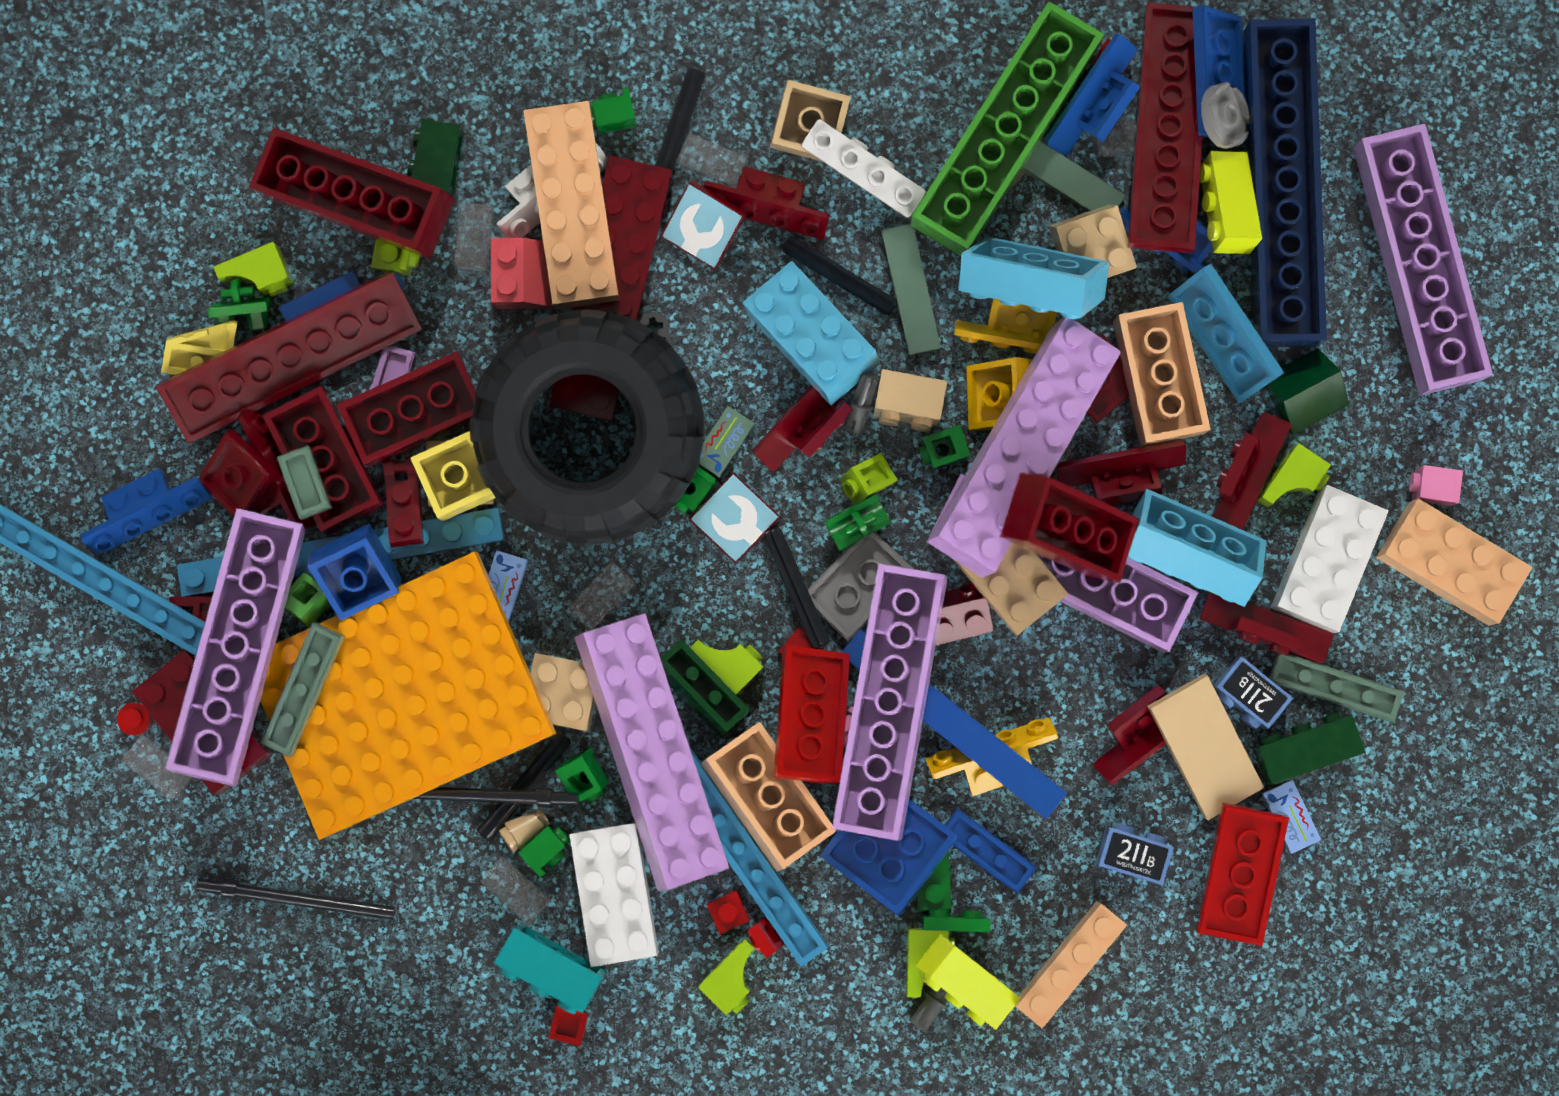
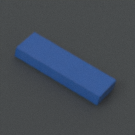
(990, 852)

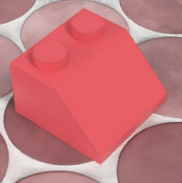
(519, 274)

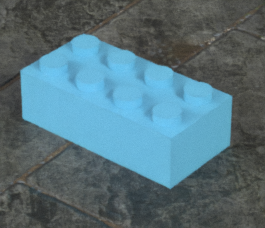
(1033, 277)
(811, 332)
(1197, 548)

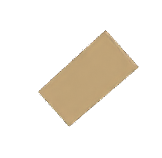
(1205, 746)

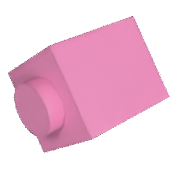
(1436, 485)

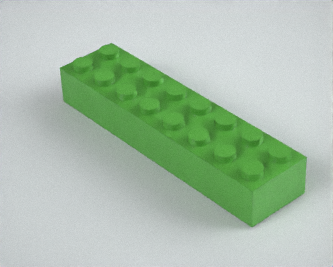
(1007, 129)

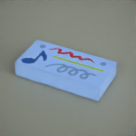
(506, 577)
(1287, 801)

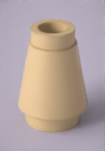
(523, 829)

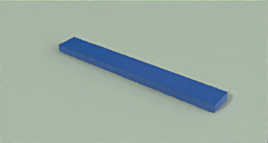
(981, 745)

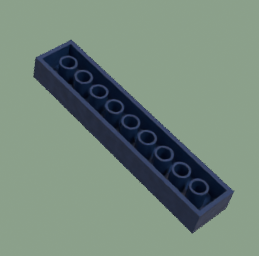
(1286, 181)

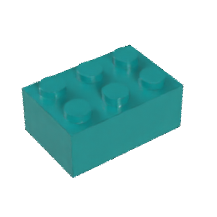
(549, 969)

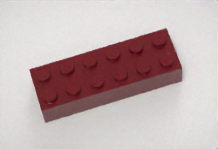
(352, 193)

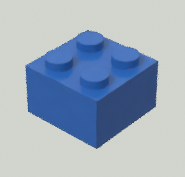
(354, 572)

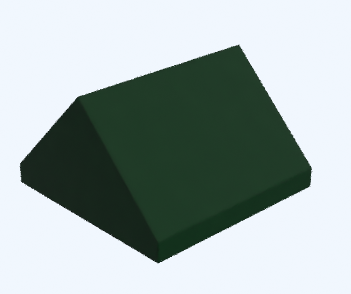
(1308, 390)

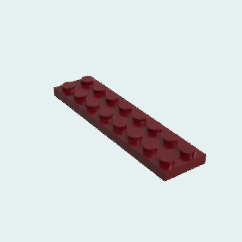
(1166, 135)
(634, 210)
(289, 356)

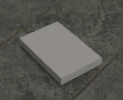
(847, 587)

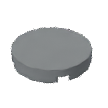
(1225, 115)

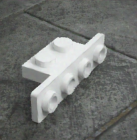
(863, 168)
(526, 214)

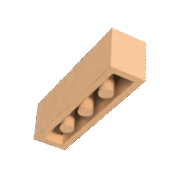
(1069, 964)

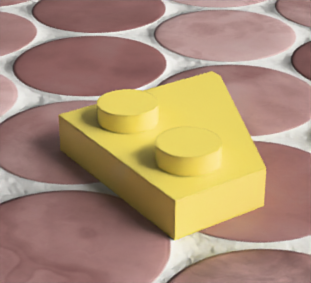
(197, 346)

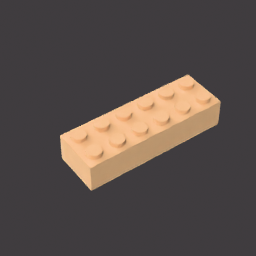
(571, 205)

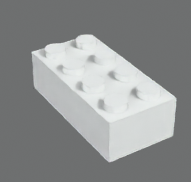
(1329, 559)
(614, 894)

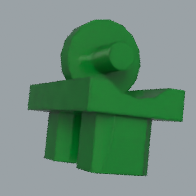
(255, 308)
(857, 521)

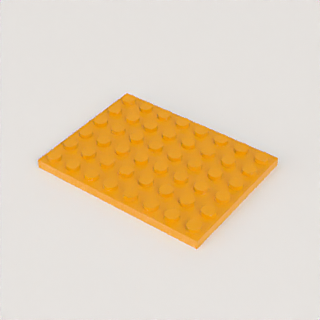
(412, 699)

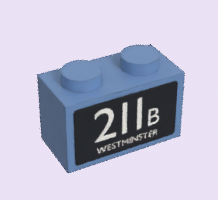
(1251, 694)
(1134, 855)

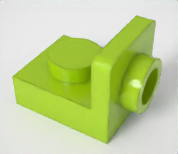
(389, 257)
(867, 478)

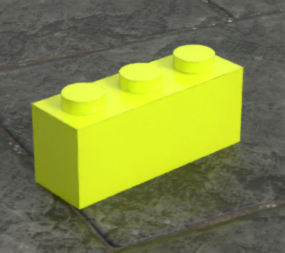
(1230, 202)
(966, 983)

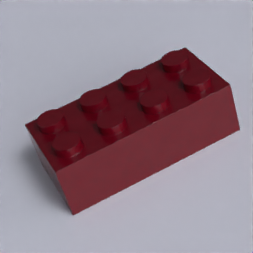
(410, 409)
(317, 423)
(1069, 527)
(164, 697)

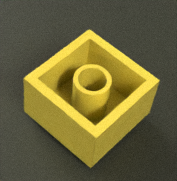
(452, 477)

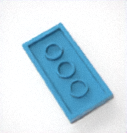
(1226, 334)

